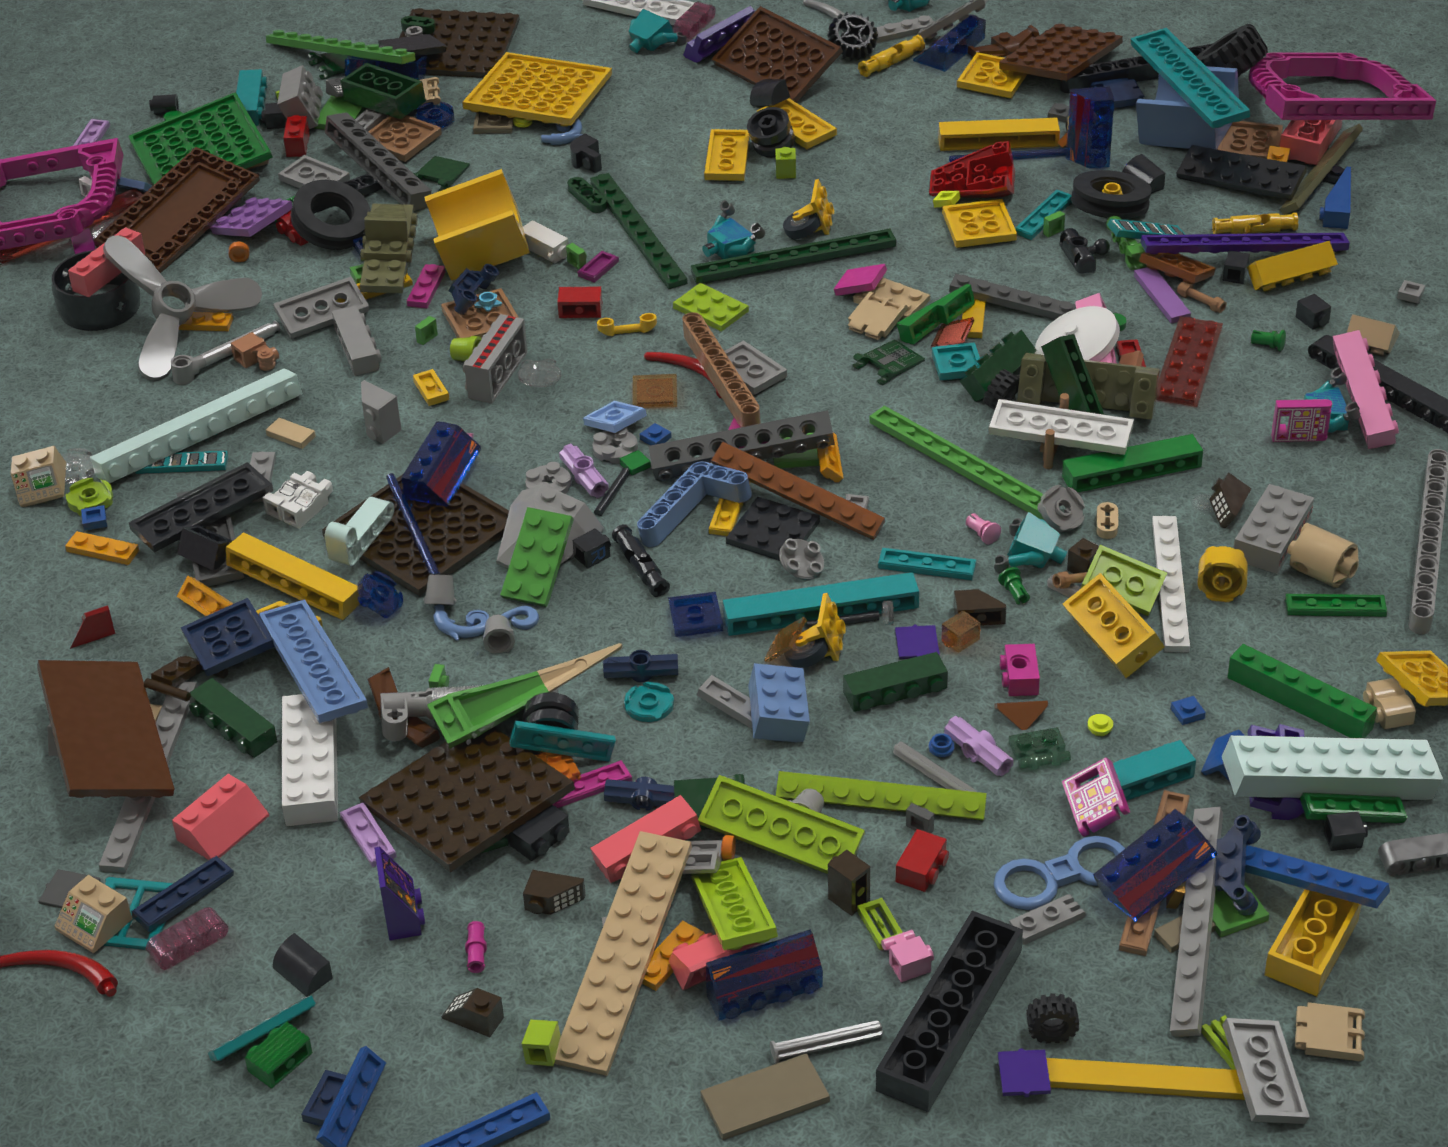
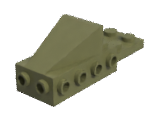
(387, 247)

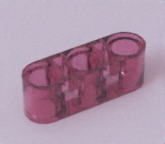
(694, 19)
(186, 937)

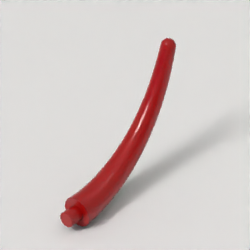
(680, 360)
(90, 969)

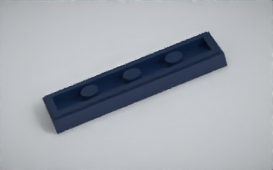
(182, 893)

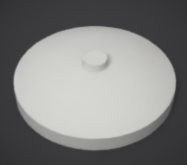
(1093, 328)

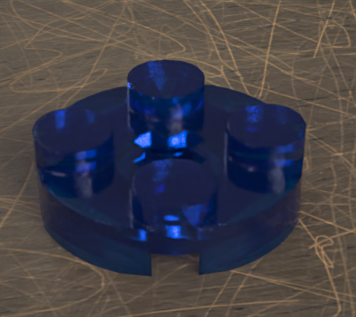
(438, 115)
(382, 603)

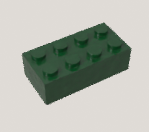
(383, 91)

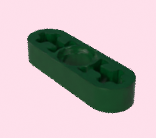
(586, 189)

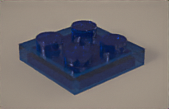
(695, 614)

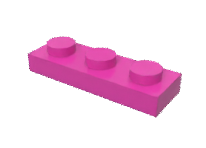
(426, 286)

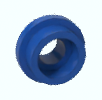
(941, 745)

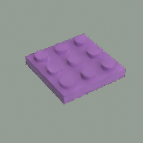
(251, 217)

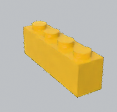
(1292, 265)

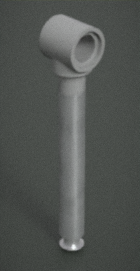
(186, 367)

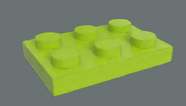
(715, 307)
(1131, 578)

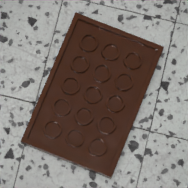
(777, 49)
(1061, 52)

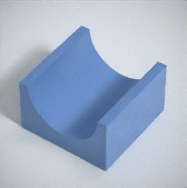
(1174, 123)

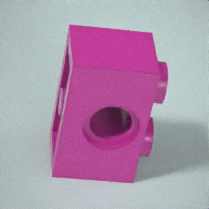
(1020, 669)

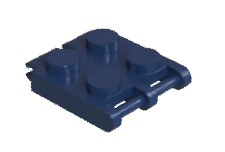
(1125, 91)

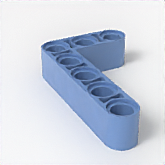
(686, 493)

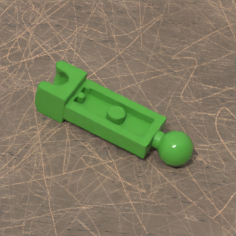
(1129, 248)

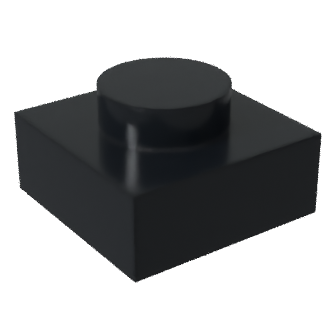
(1334, 174)

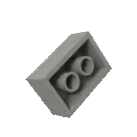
(300, 95)

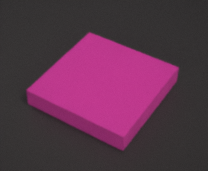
(860, 279)

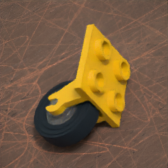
(812, 217)
(819, 640)

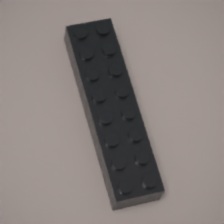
(949, 1011)

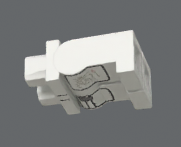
(298, 498)

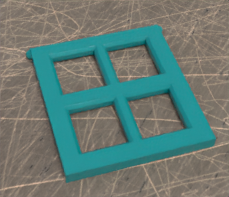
(141, 886)

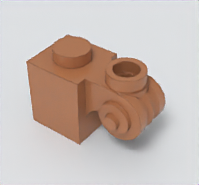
(253, 349)

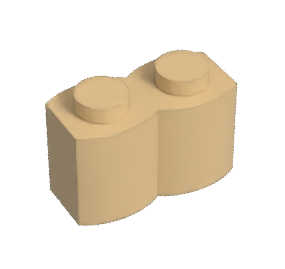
(1392, 703)

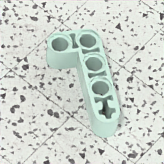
(350, 541)

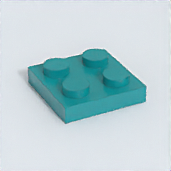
(954, 360)

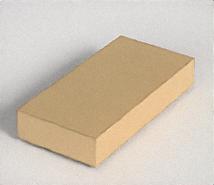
(290, 433)

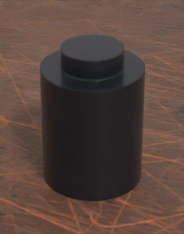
(164, 103)

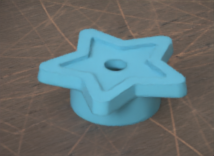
(487, 301)

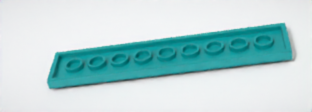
(1190, 78)

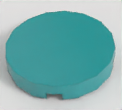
(649, 702)

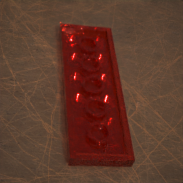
(1188, 361)

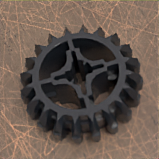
(853, 29)

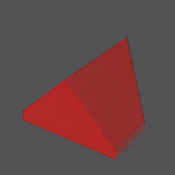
(95, 626)

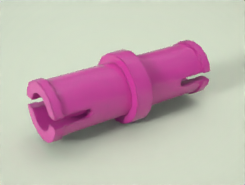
(475, 947)

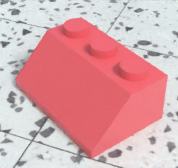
(219, 818)
(690, 960)

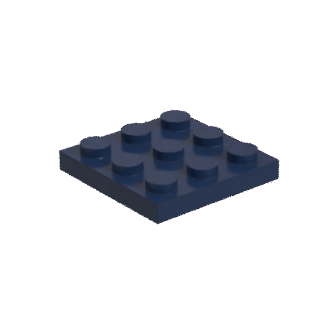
(227, 637)

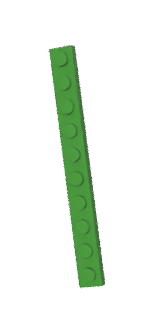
(342, 47)
(957, 459)

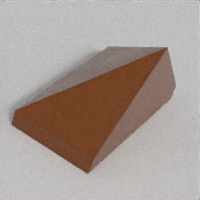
(1022, 713)

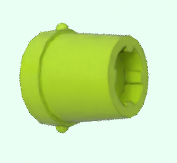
(463, 347)

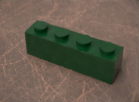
(1002, 356)
(1071, 374)
(895, 682)
(232, 718)

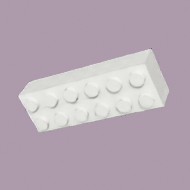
(308, 765)

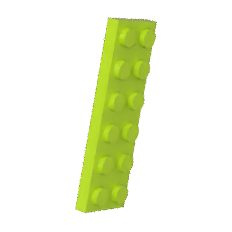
(778, 824)
(734, 905)

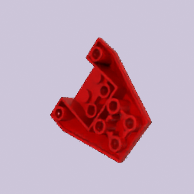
(978, 175)

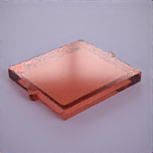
(953, 333)

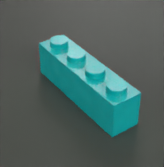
(252, 91)
(1154, 769)

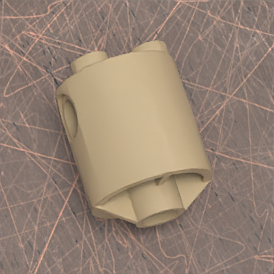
(1323, 555)

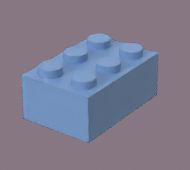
(778, 703)

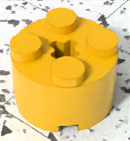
(1222, 573)

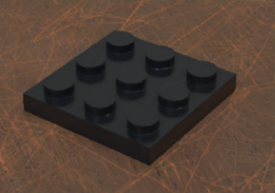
(769, 525)

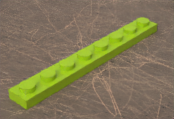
(884, 795)

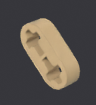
(1102, 520)

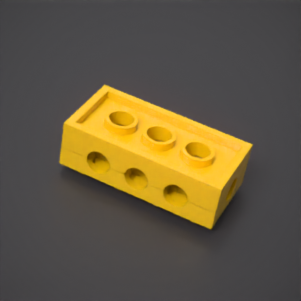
(1101, 601)

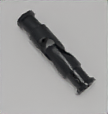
(640, 560)

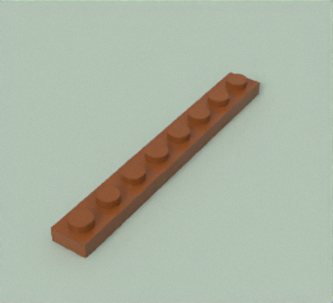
(800, 491)

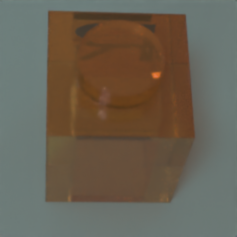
(960, 631)

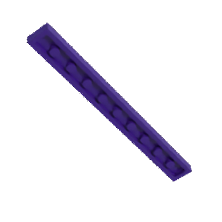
(1239, 242)

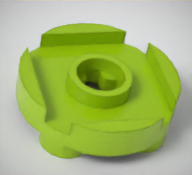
(99, 493)

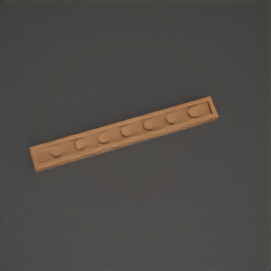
(1138, 933)

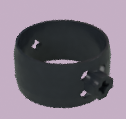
(98, 310)

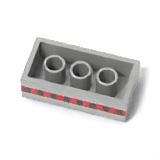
(495, 358)
(1273, 526)

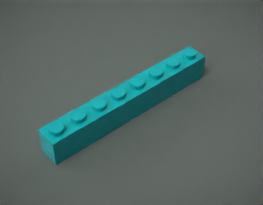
(785, 607)

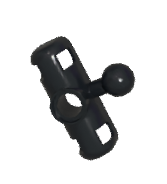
(1078, 252)

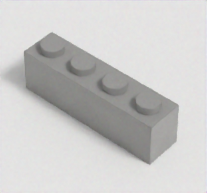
(356, 340)

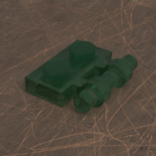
(1037, 743)

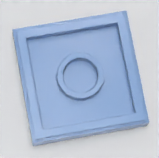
(614, 416)

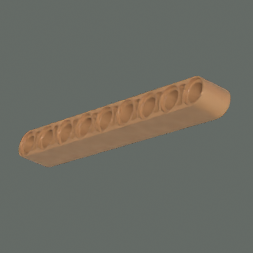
(720, 370)

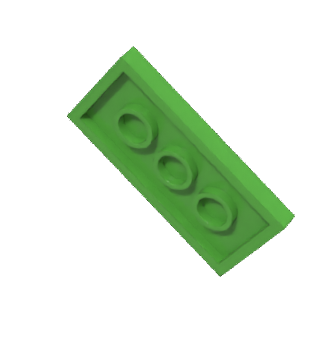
(537, 557)

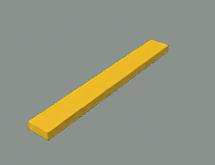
(1144, 1078)

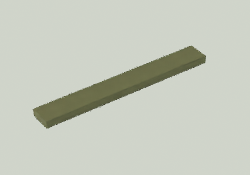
(1320, 170)

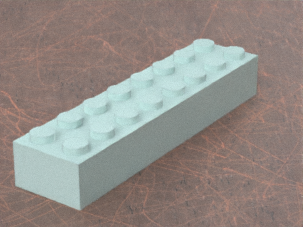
(1331, 766)

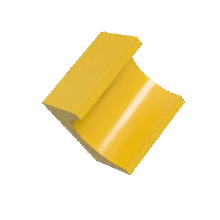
(477, 224)

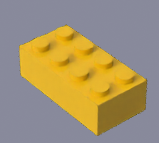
(1311, 941)

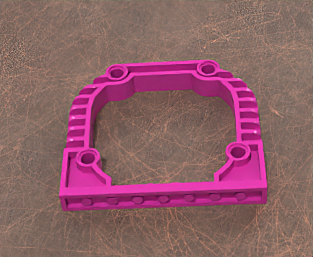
(1290, 103)
(104, 164)

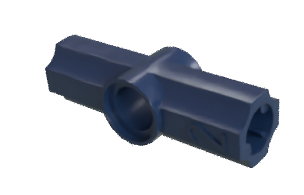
(640, 666)
(640, 794)

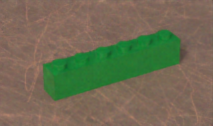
(1138, 463)
(1301, 692)

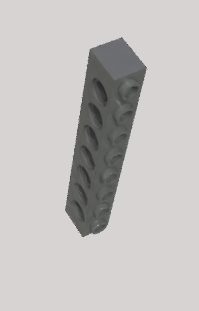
(377, 160)
(748, 436)

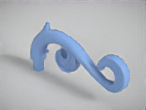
(564, 138)
(448, 627)

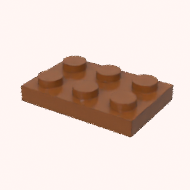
(1178, 265)

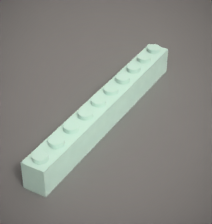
(195, 425)

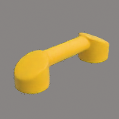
(647, 323)

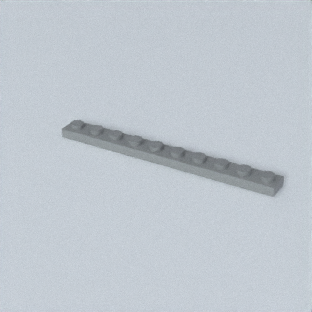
(136, 810)
(1196, 934)

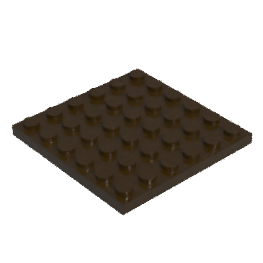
(471, 39)
(451, 533)
(466, 796)

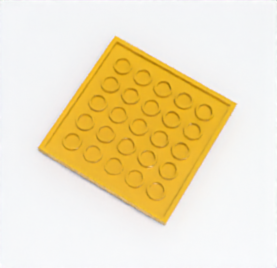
(537, 89)

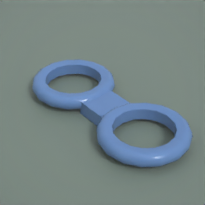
(1055, 872)

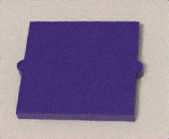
(916, 641)
(1024, 1072)

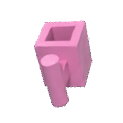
(908, 955)

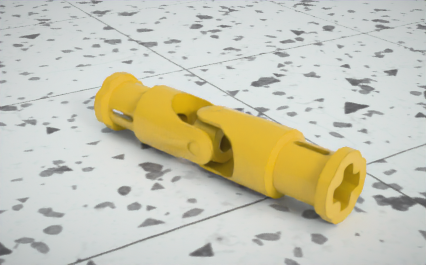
(891, 56)
(1240, 224)

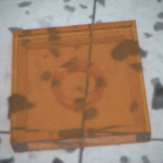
(655, 390)

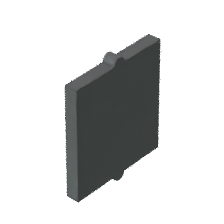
(59, 886)

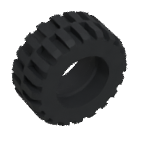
(1237, 50)

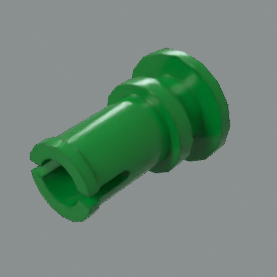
(1267, 338)
(1013, 582)

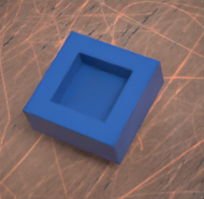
(655, 435)
(94, 517)
(1188, 710)

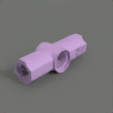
(584, 470)
(978, 746)

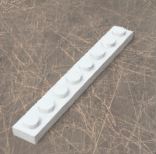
(1172, 591)

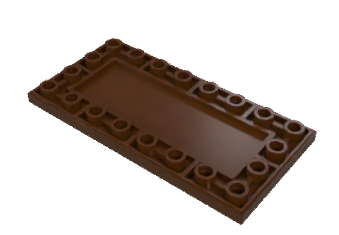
(183, 205)
(104, 729)

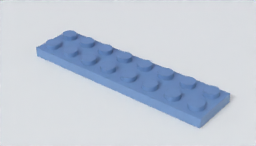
(313, 661)

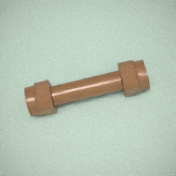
(1216, 304)
(1063, 579)

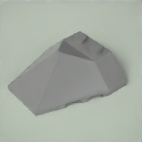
(551, 500)

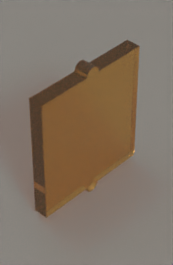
(785, 639)

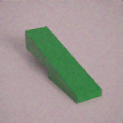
(941, 311)

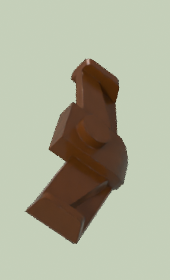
(1005, 44)
(418, 731)

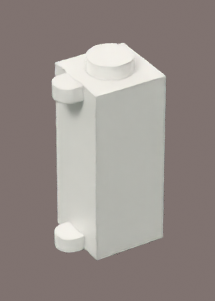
(545, 242)

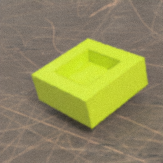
(946, 198)

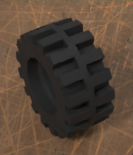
(1002, 387)
(1048, 1008)

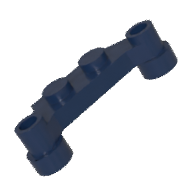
(466, 285)
(1232, 862)

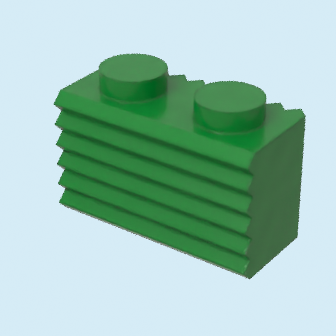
(278, 1054)

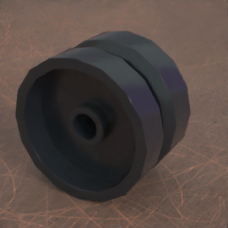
(770, 130)
(551, 710)

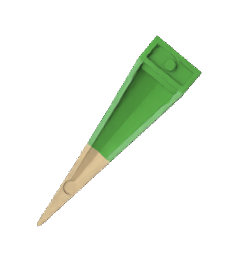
(481, 708)

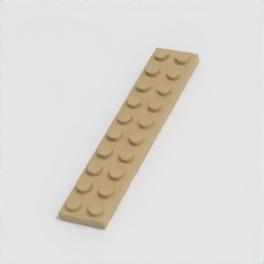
(622, 954)

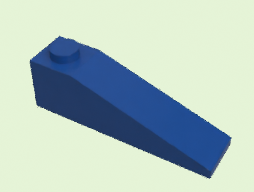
(1337, 203)

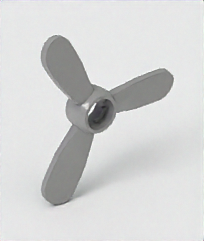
(162, 339)

